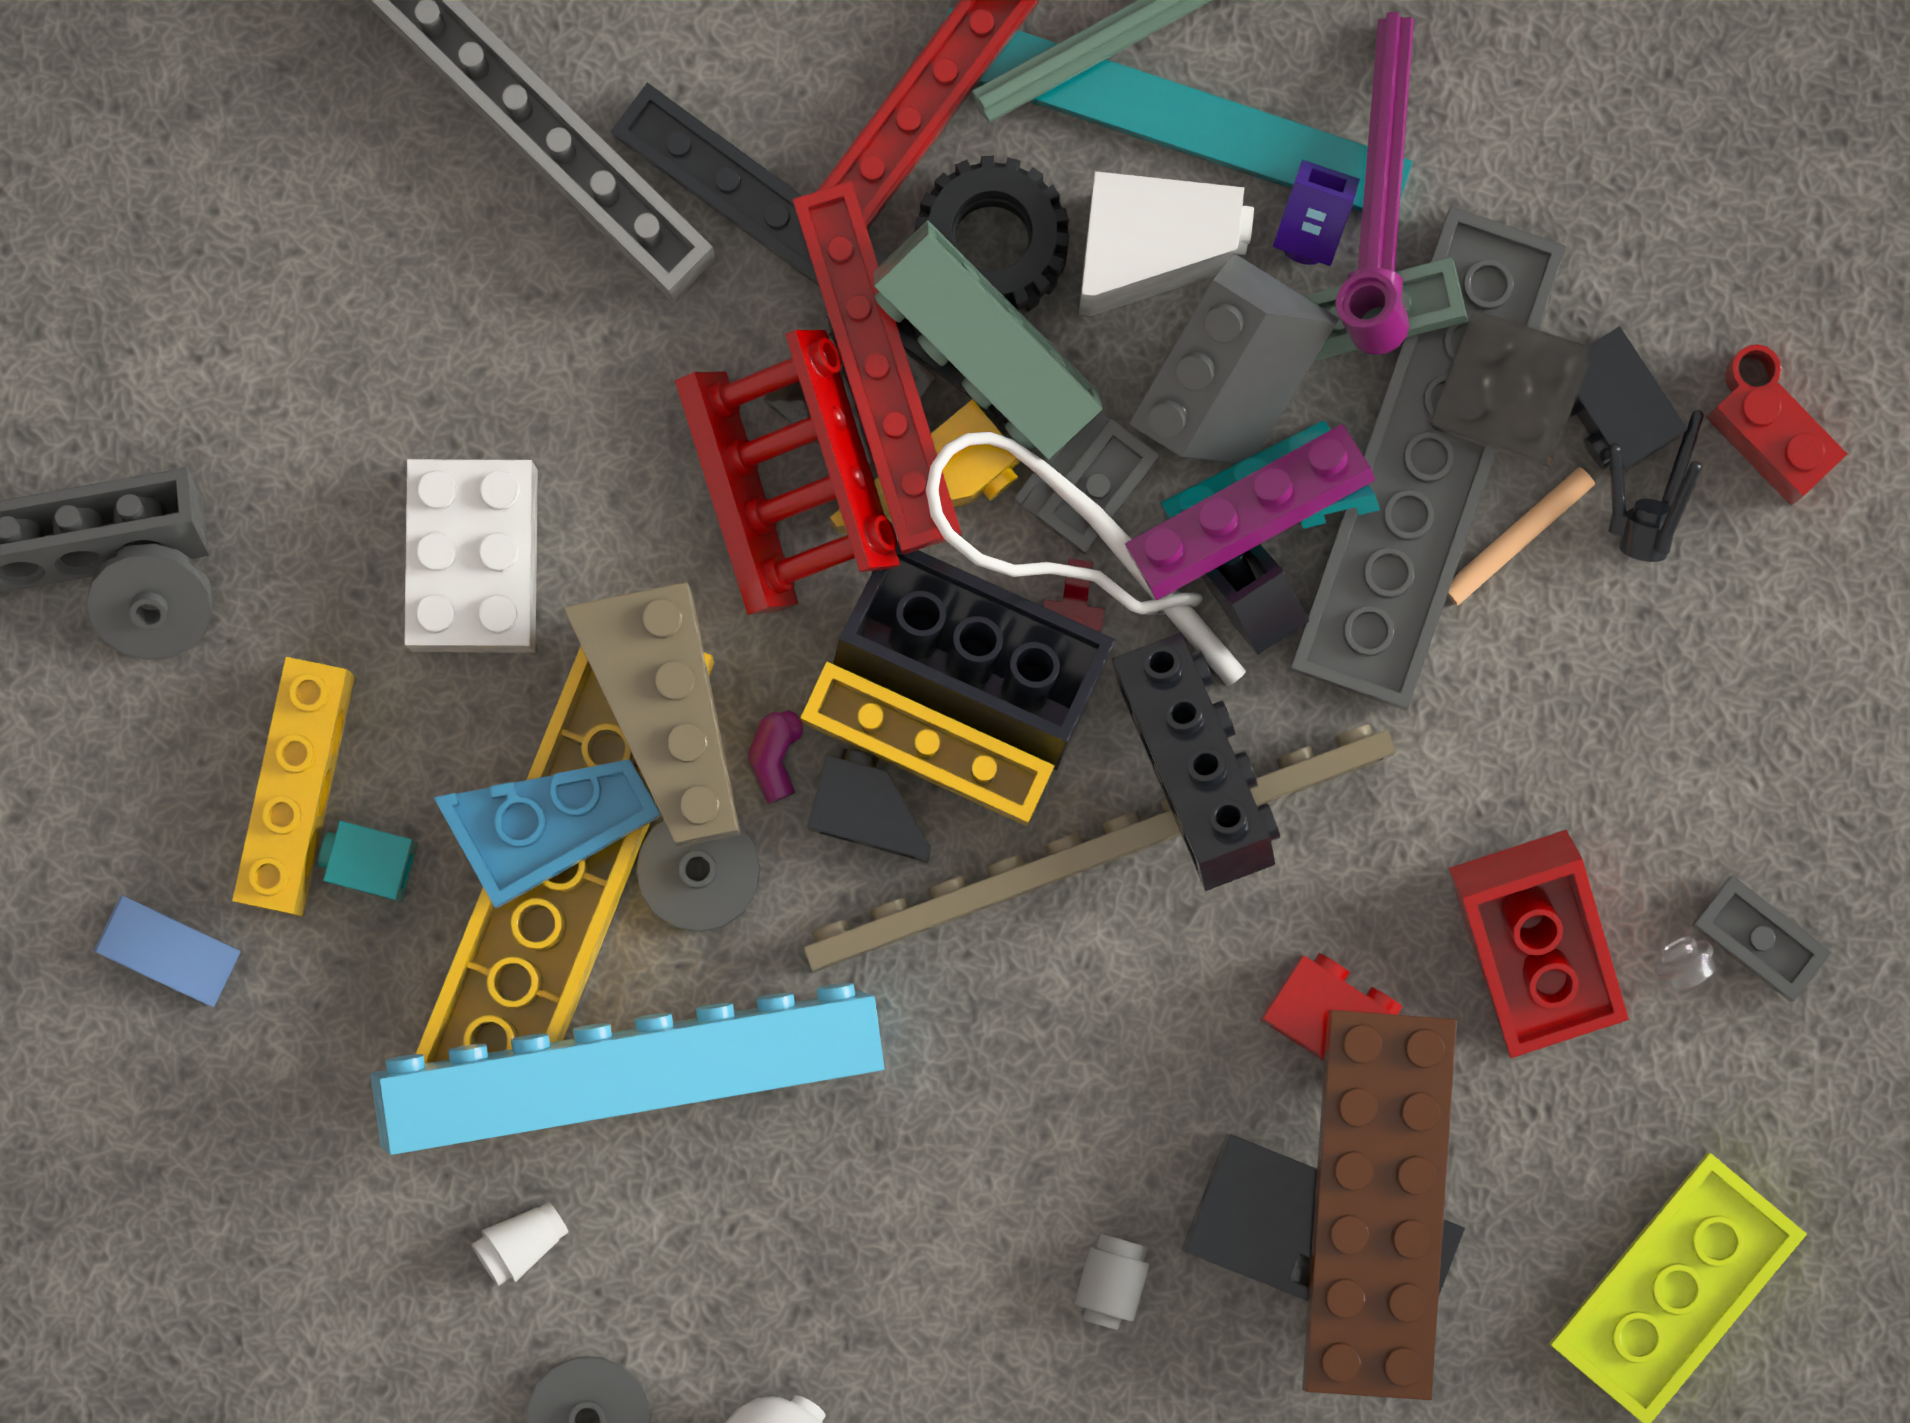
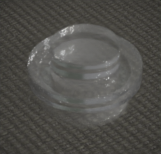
(1686, 963)

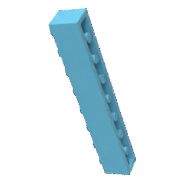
(625, 1070)

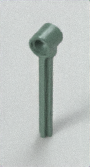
(1078, 54)

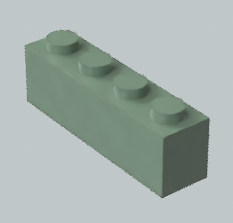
(986, 340)

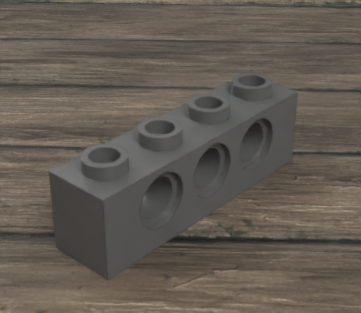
(77, 528)

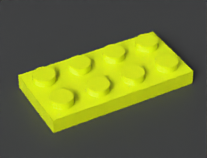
(1677, 1289)

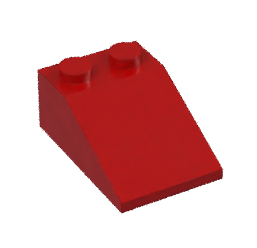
(1539, 943)

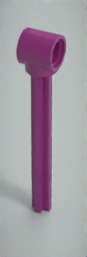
(1375, 280)

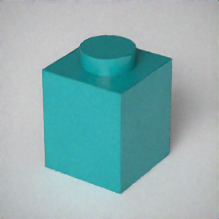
(367, 860)

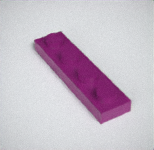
(1250, 511)

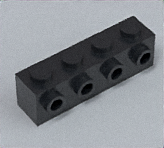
(1195, 761)

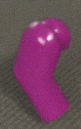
(768, 751)

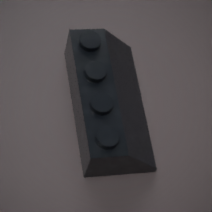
(975, 653)

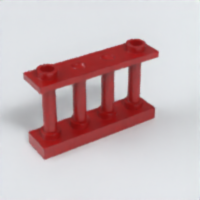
(736, 489)

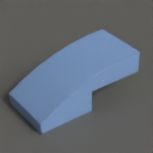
(167, 950)

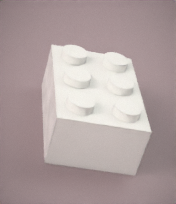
(471, 556)

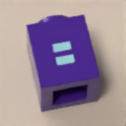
(1315, 214)

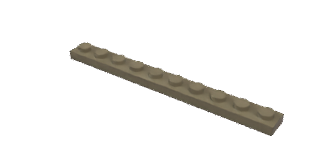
(1072, 856)

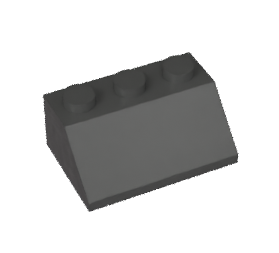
(1234, 366)

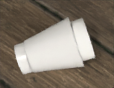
(519, 1242)

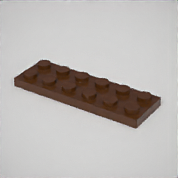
(1379, 1205)

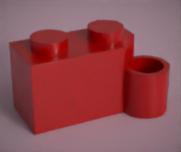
(1774, 429)
(1307, 995)

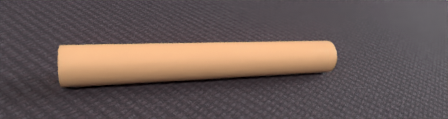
(1519, 535)

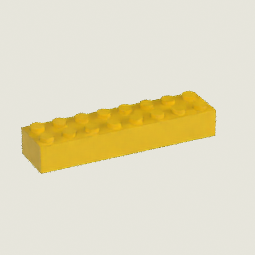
(532, 957)

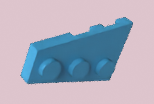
(546, 824)

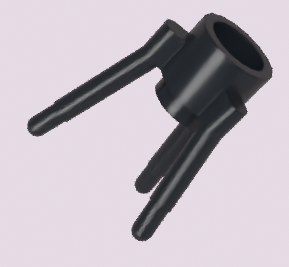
(1651, 524)

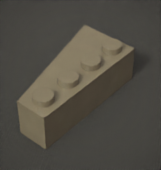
(660, 691)

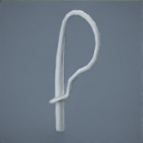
(1174, 605)

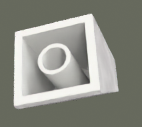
(1157, 237)

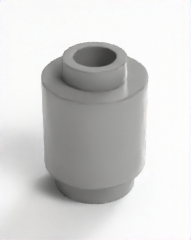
(1112, 1281)

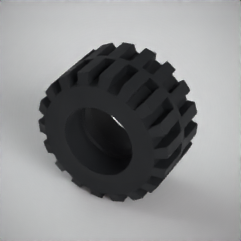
(1020, 193)

